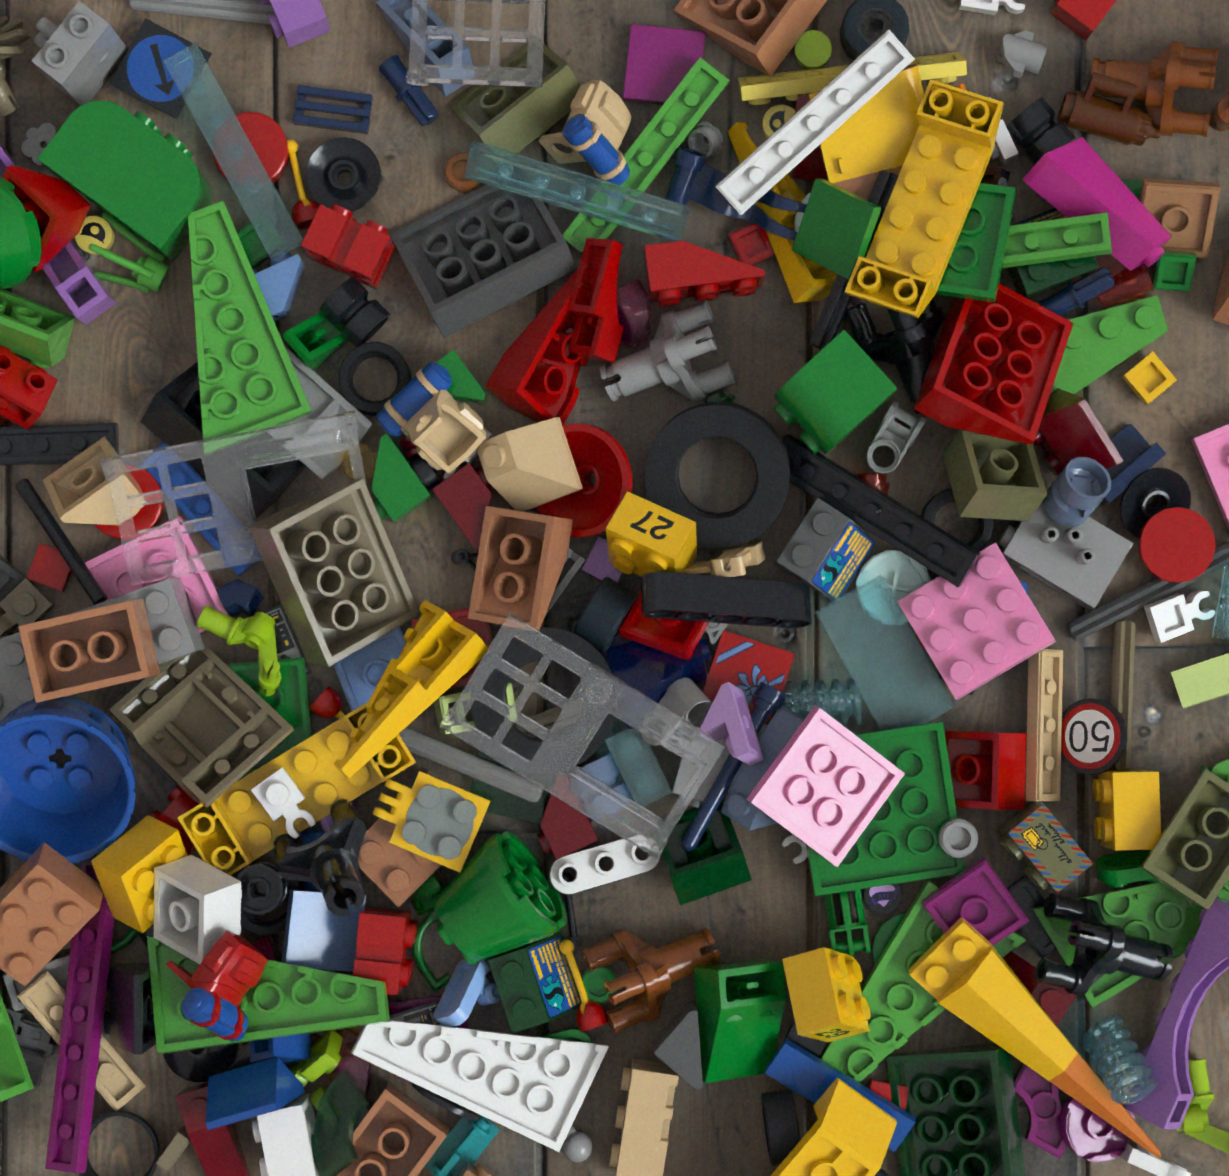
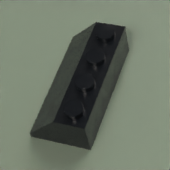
(177, 419)

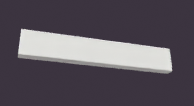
(815, 122)

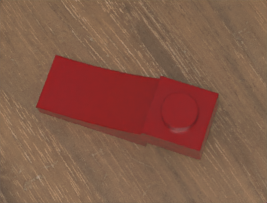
(595, 302)

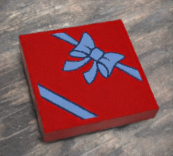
(745, 666)

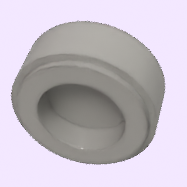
(957, 838)

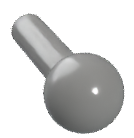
(577, 1146)

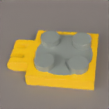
(434, 819)

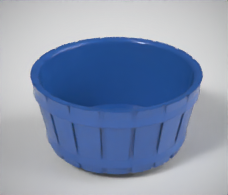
(67, 807)

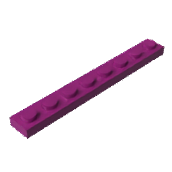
(80, 1040)

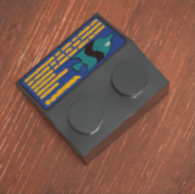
(826, 551)

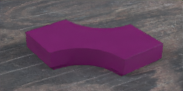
(1043, 1110)

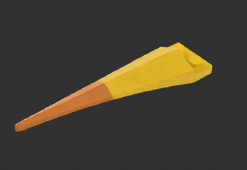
(986, 994)

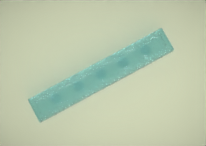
(233, 151)
(577, 192)

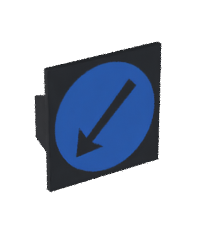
(144, 72)

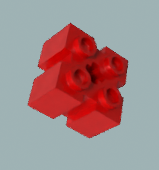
(348, 246)
(383, 946)

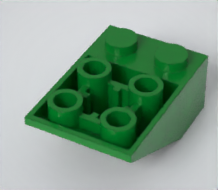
(738, 1016)

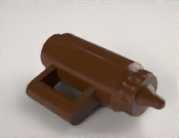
(1106, 117)

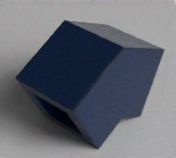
(239, 598)

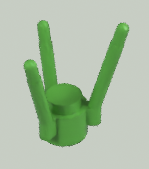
(149, 272)

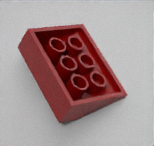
(994, 366)

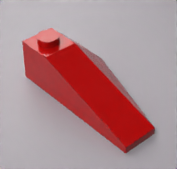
(538, 370)

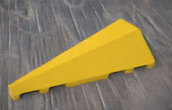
(804, 278)
(429, 664)

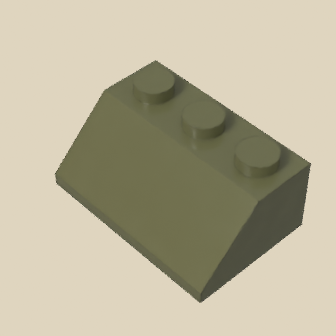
(518, 114)
(1195, 844)

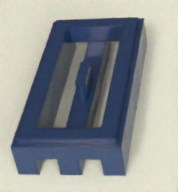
(336, 95)

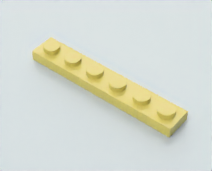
(761, 88)

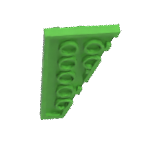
(1107, 339)
(240, 354)
(1141, 911)
(895, 999)
(281, 1004)

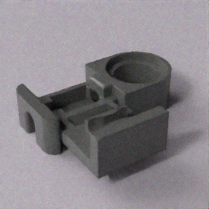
(32, 1042)

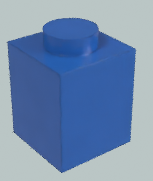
(288, 1049)

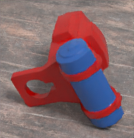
(220, 986)

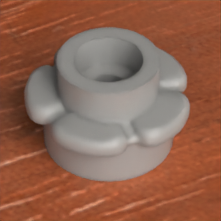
(706, 139)

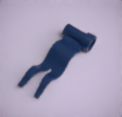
(698, 183)

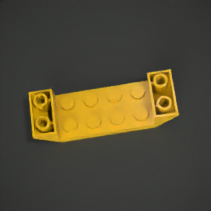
(929, 200)
(239, 828)
(845, 1139)

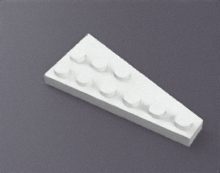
(506, 1077)

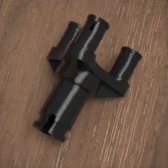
(905, 346)
(329, 860)
(1099, 949)

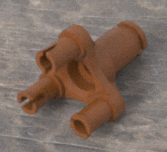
(1158, 81)
(650, 971)

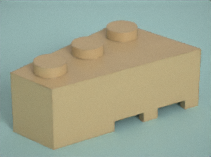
(644, 1119)

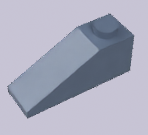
(438, 51)
(771, 742)

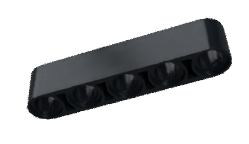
(725, 600)

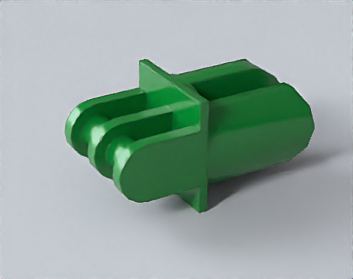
(846, 924)

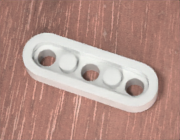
(588, 870)

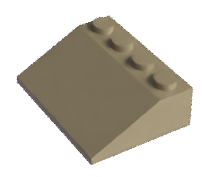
(335, 572)

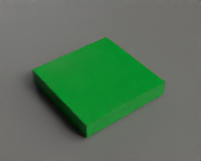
(835, 228)

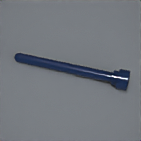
(766, 702)

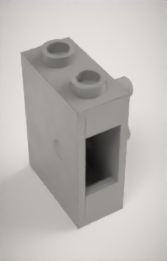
(78, 53)
(1067, 559)

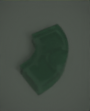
(334, 1125)

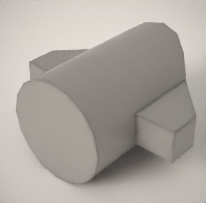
(1021, 53)

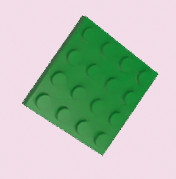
(903, 834)

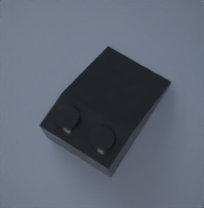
(131, 1008)

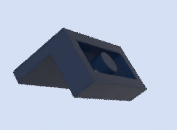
(1137, 458)

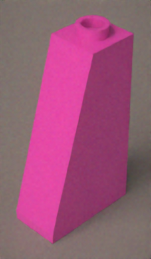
(1082, 184)

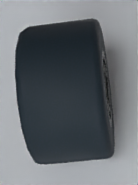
(857, 28)
(605, 613)

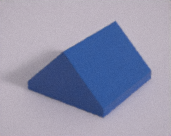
(250, 1092)

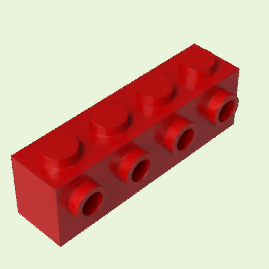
(23, 389)

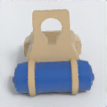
(594, 132)
(433, 420)

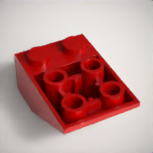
(688, 271)

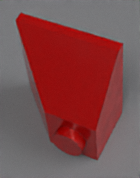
(55, 205)

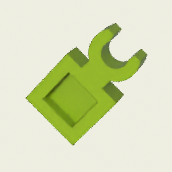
(323, 1059)

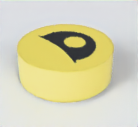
(775, 118)
(95, 231)

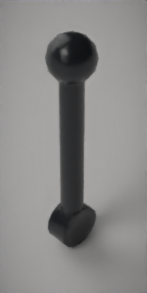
(577, 941)

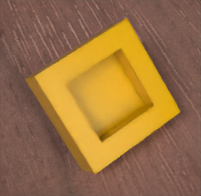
(1149, 378)

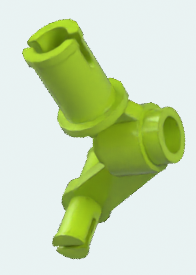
(255, 633)
(1196, 1118)

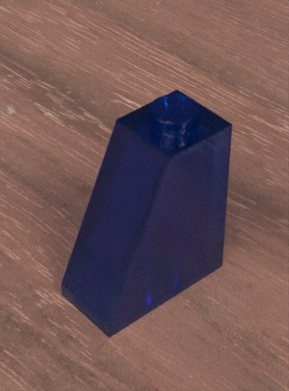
(654, 670)

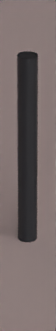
(61, 541)

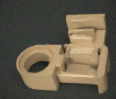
(734, 558)

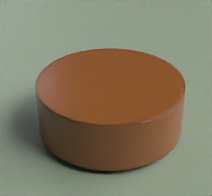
(455, 173)

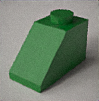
(396, 483)

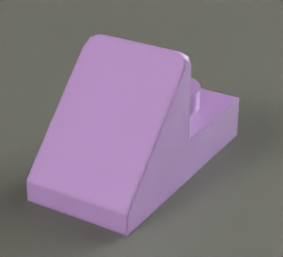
(731, 719)

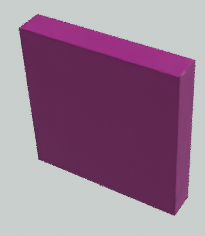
(659, 61)
(980, 899)

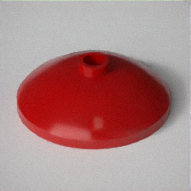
(594, 505)

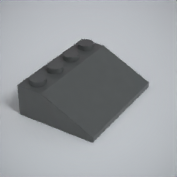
(482, 255)

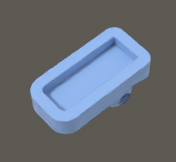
(462, 991)

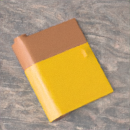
(875, 135)

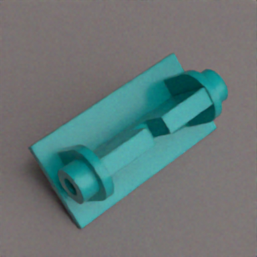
(462, 1145)

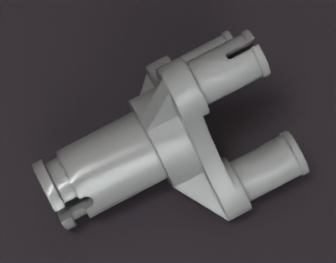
(669, 359)

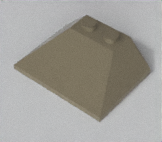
(200, 724)

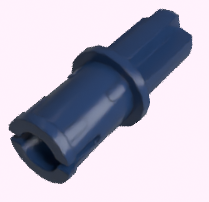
(411, 95)
(1079, 292)

